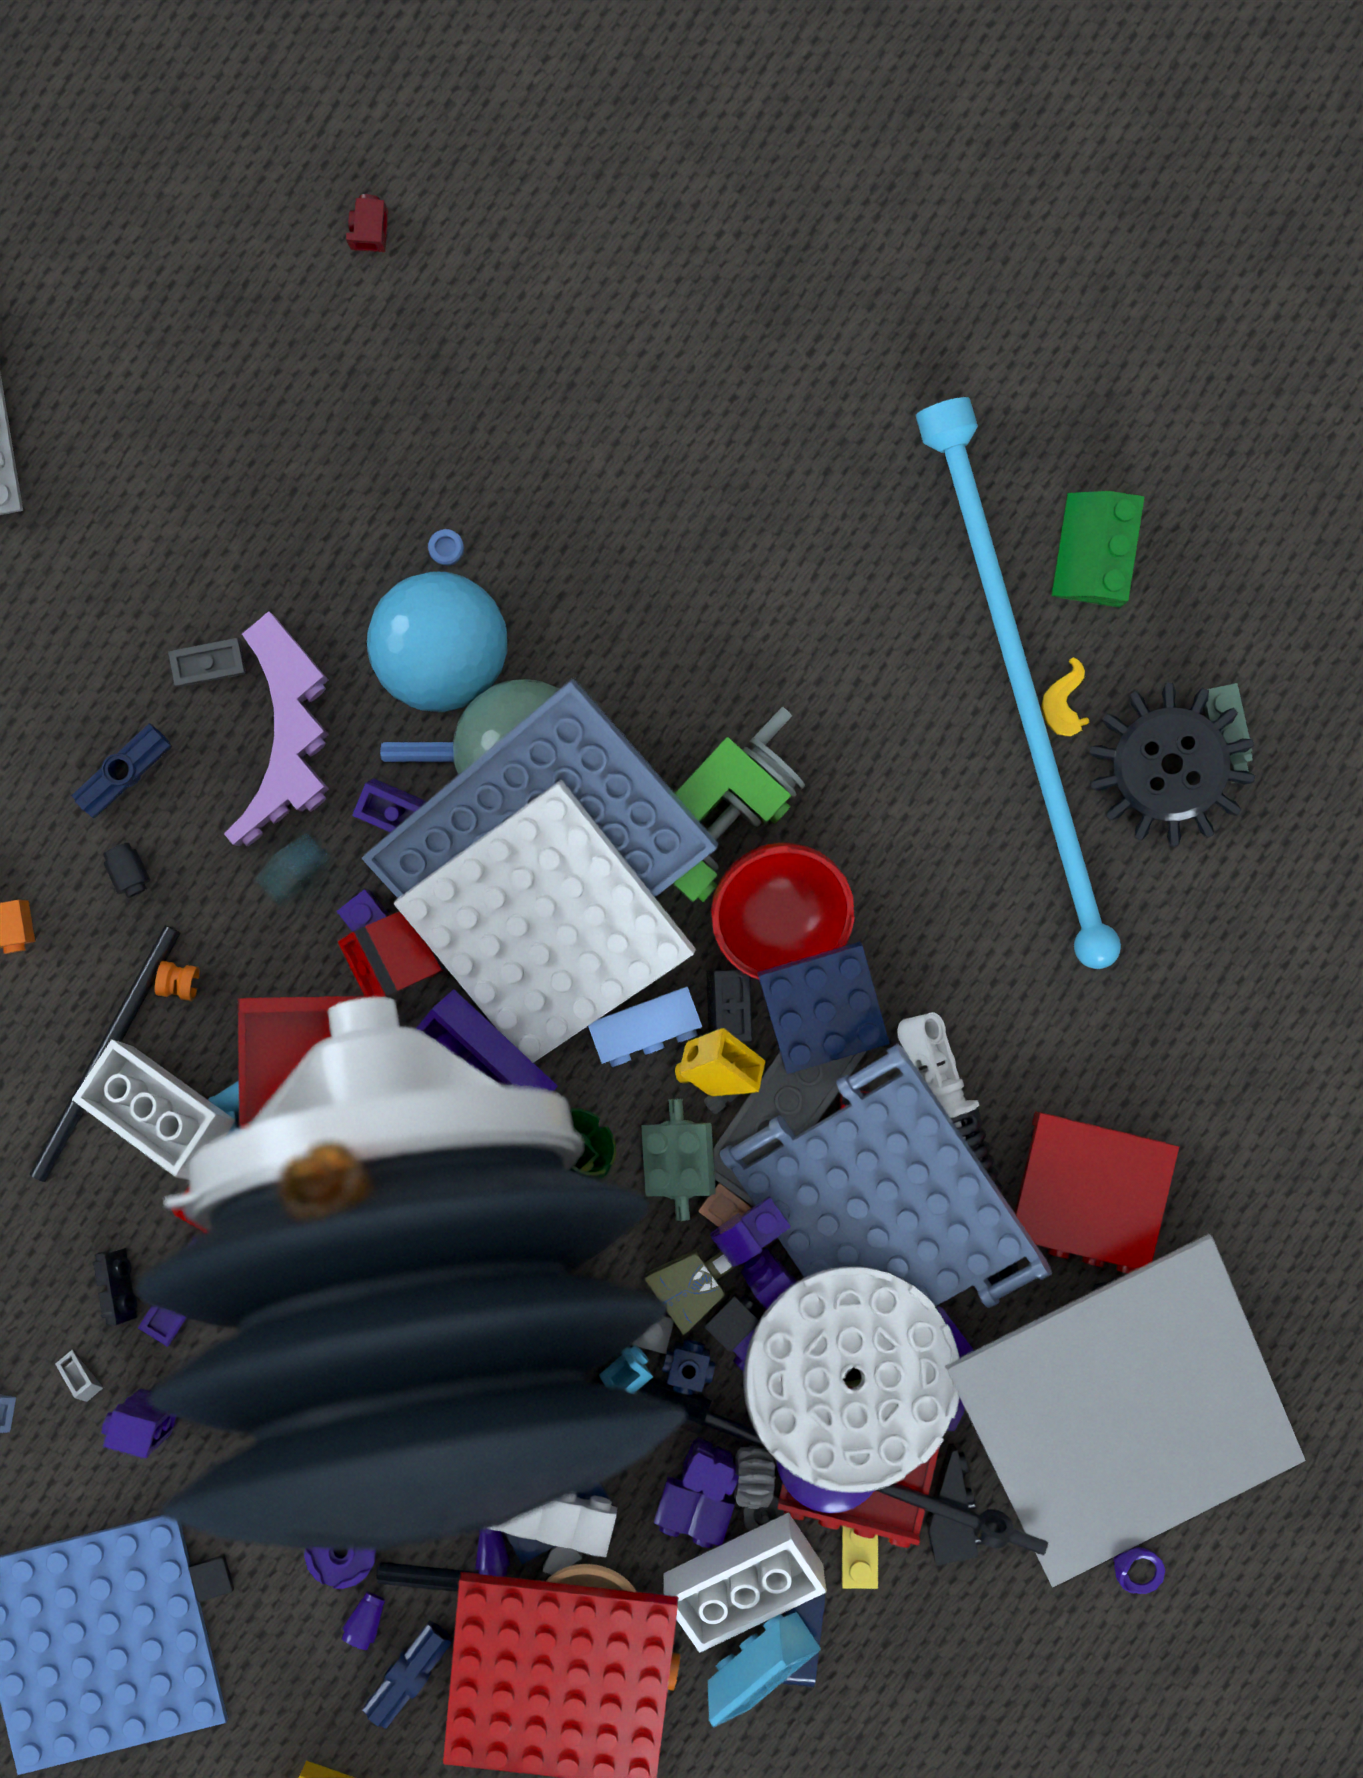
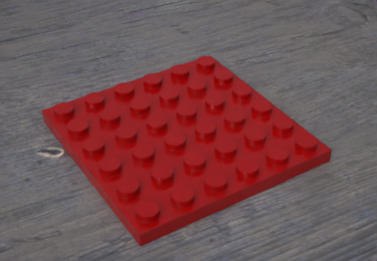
(558, 1678)

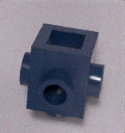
(684, 1354)

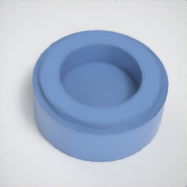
(446, 547)

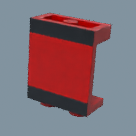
(388, 956)

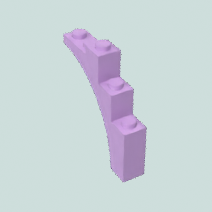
(296, 731)

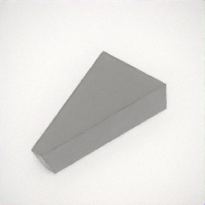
(78, 1377)

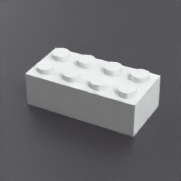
(151, 1107)
(745, 1582)

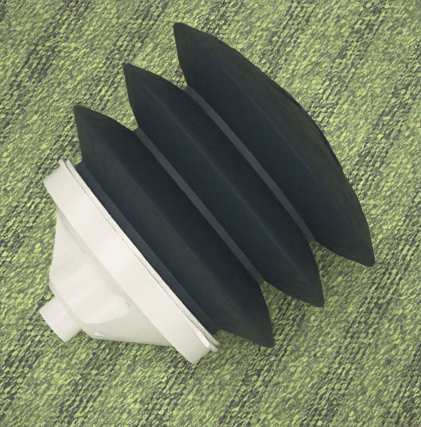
(417, 1349)

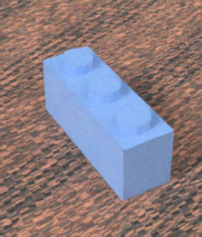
(645, 1026)

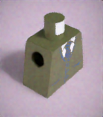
(689, 1286)

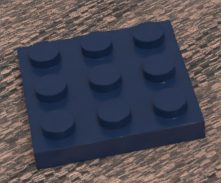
(823, 1007)

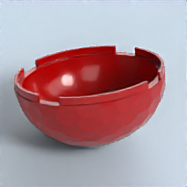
(781, 907)

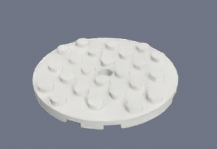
(798, 1366)

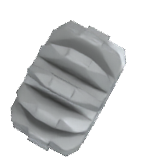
(755, 1478)

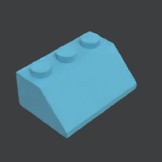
(759, 1667)

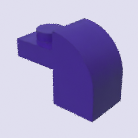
(747, 1234)

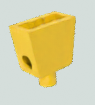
(720, 1065)

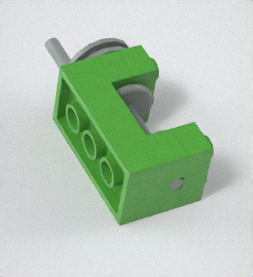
(753, 785)

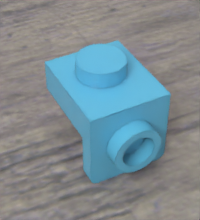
(628, 1370)

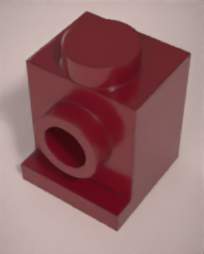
(368, 224)

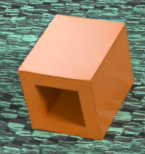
(15, 926)

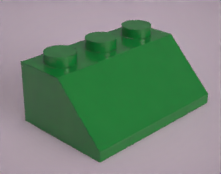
(1098, 547)

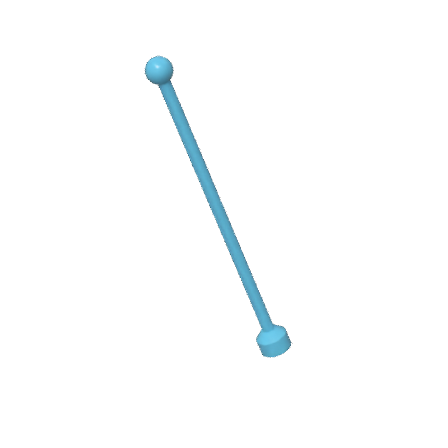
(949, 429)

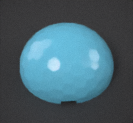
(437, 641)

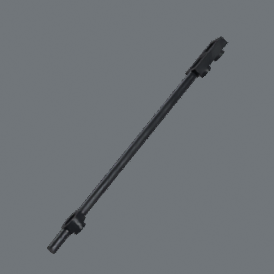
(991, 1526)

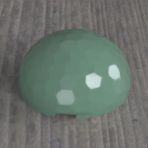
(494, 715)

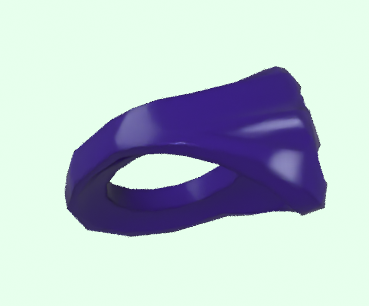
(1123, 1562)

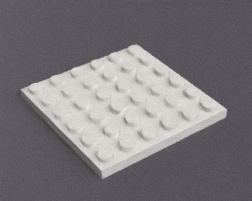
(545, 923)

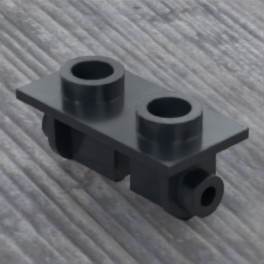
(119, 1302)

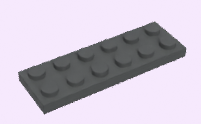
(795, 1097)

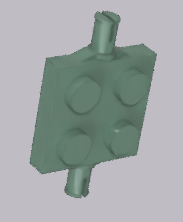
(678, 1159)

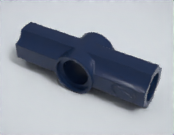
(104, 785)
(407, 1675)

